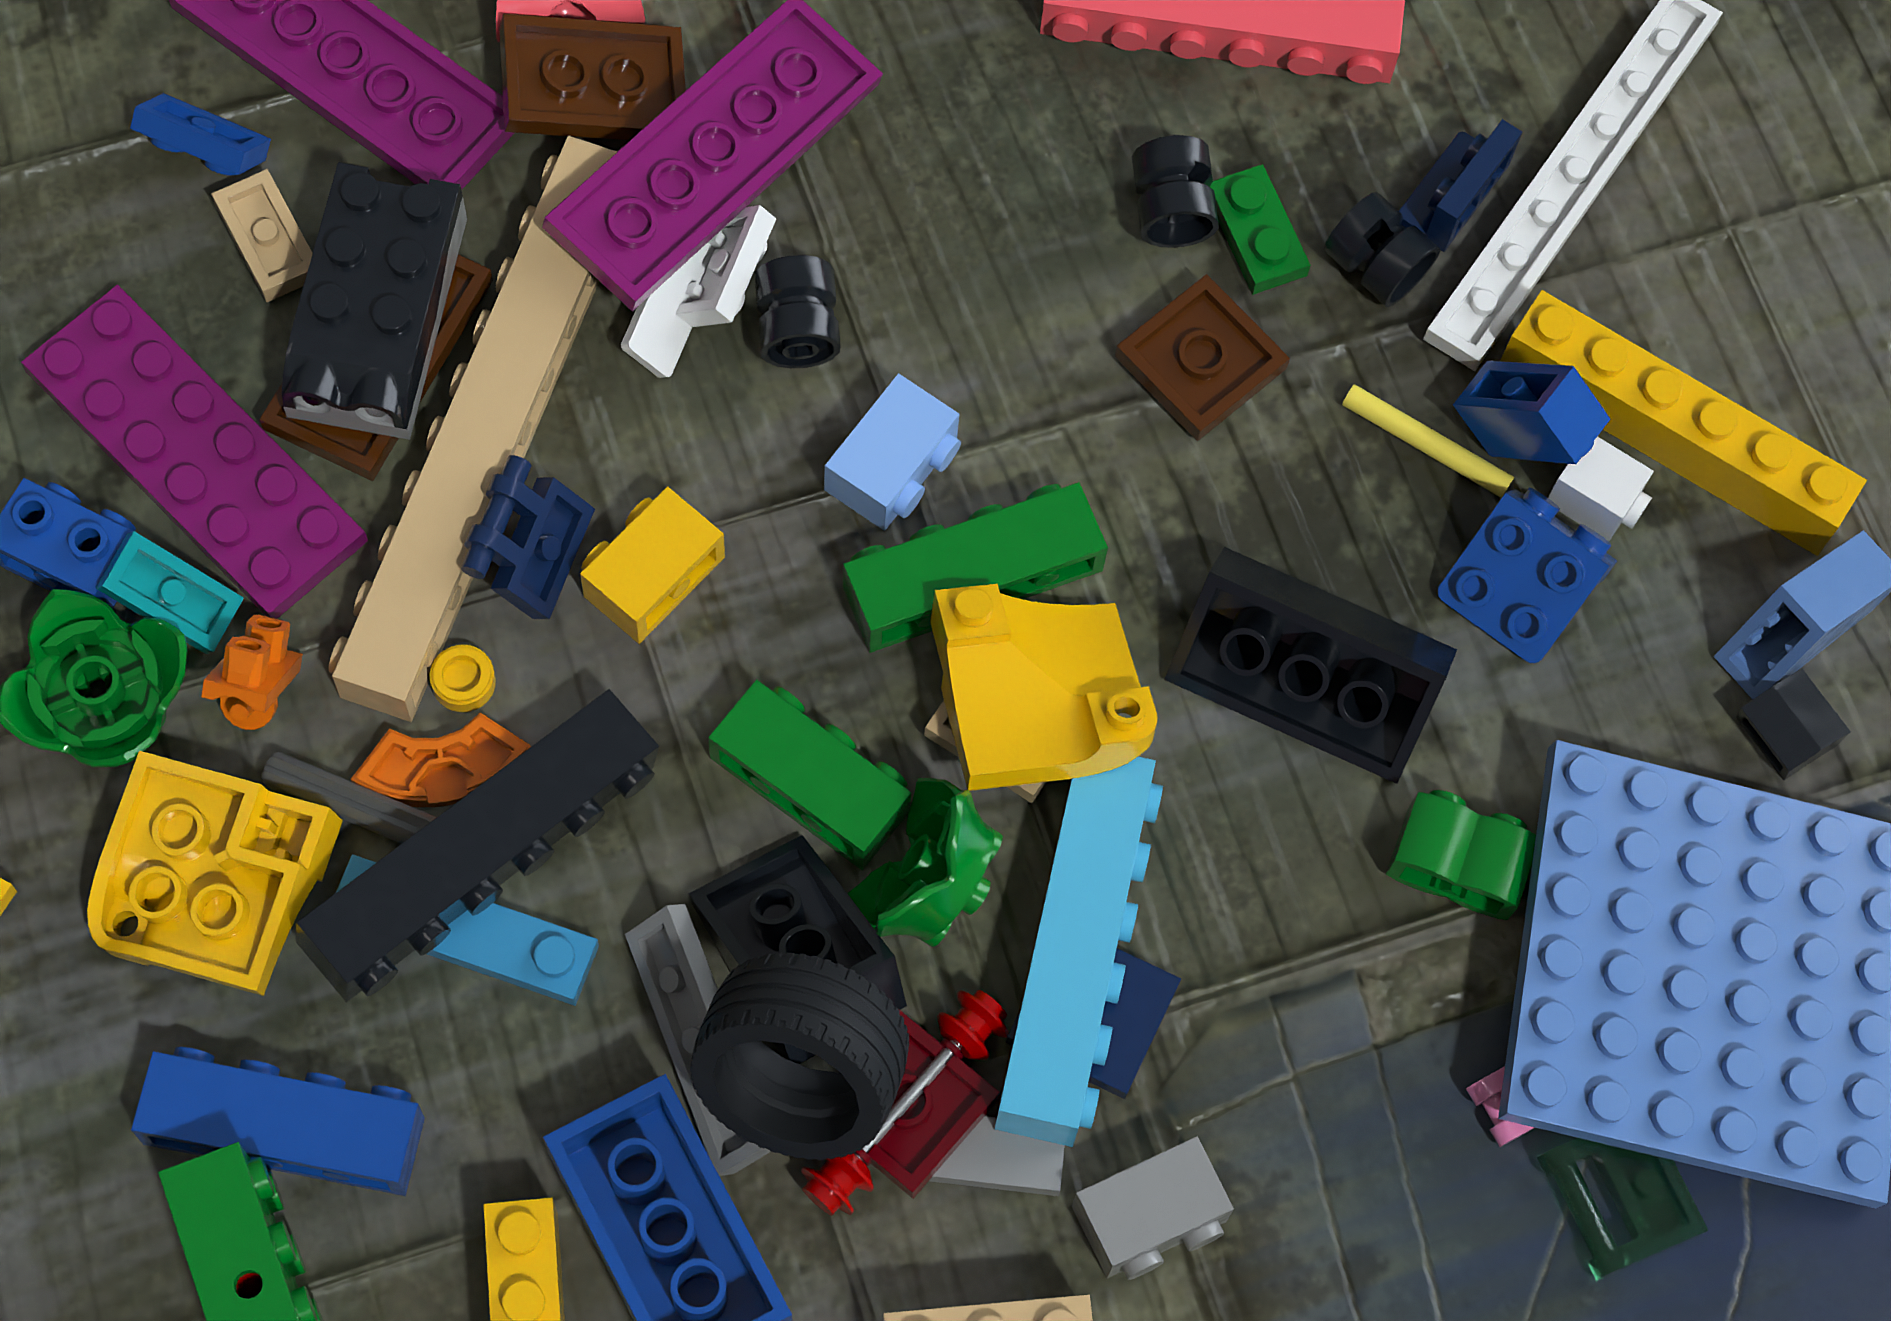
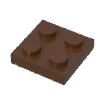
(1202, 357)

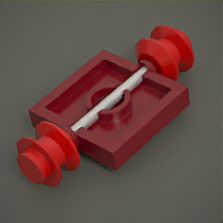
(932, 1109)

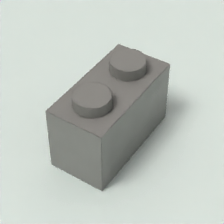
(1153, 1210)

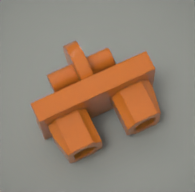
(253, 673)

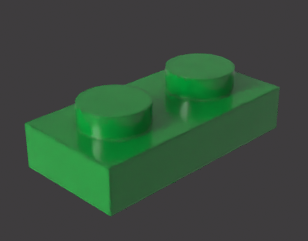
(1259, 230)

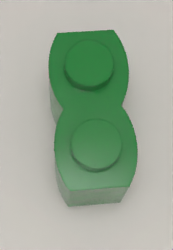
(1463, 854)

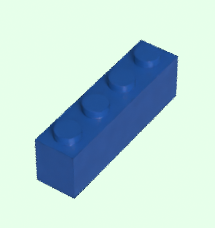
(291, 1123)

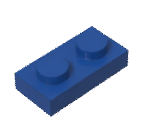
(188, 129)

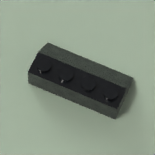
(1310, 664)

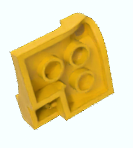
(1037, 688)
(207, 871)

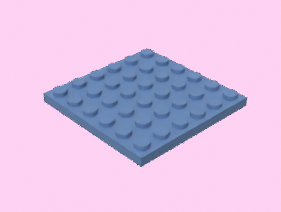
(1706, 977)

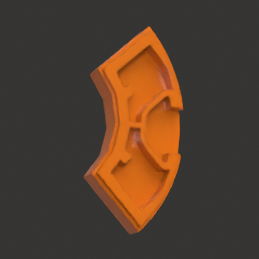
(441, 768)

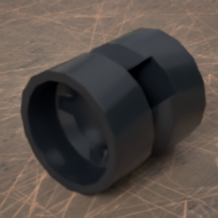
(1176, 192)
(1397, 263)
(797, 311)

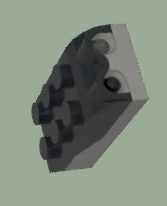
(372, 302)

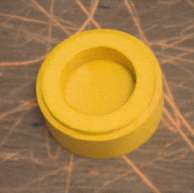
(462, 678)

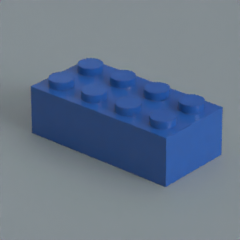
(662, 1213)

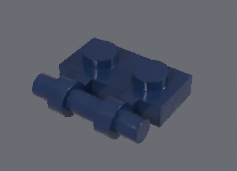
(543, 543)

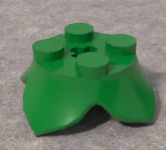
(84, 641)
(939, 870)

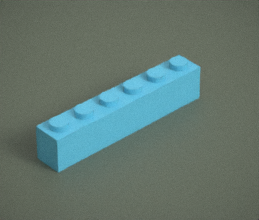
(1075, 954)

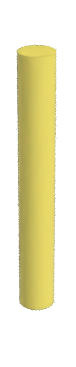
(1428, 441)

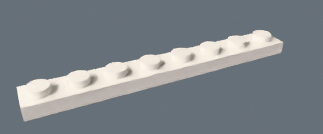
(1570, 180)

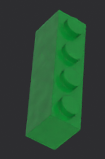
(1018, 547)

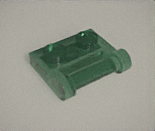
(1647, 1196)

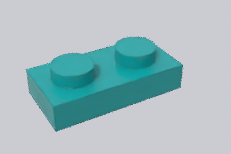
(171, 590)

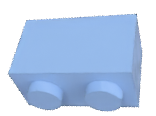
(893, 453)

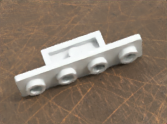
(700, 293)

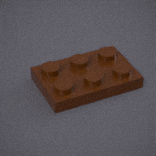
(587, 75)

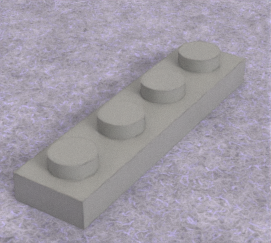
(680, 995)

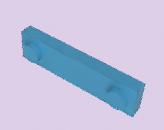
(512, 947)

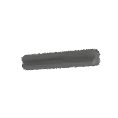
(344, 797)

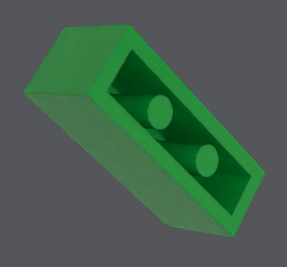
(811, 772)

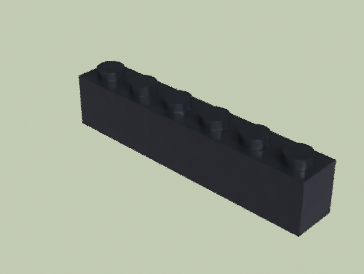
(477, 846)

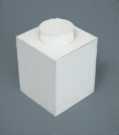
(1603, 489)

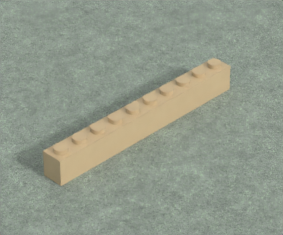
(492, 415)

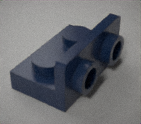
(1459, 183)

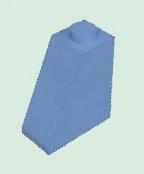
(1807, 615)

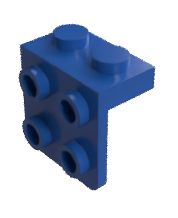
(1526, 574)

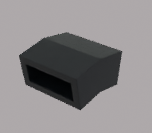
(1792, 724)

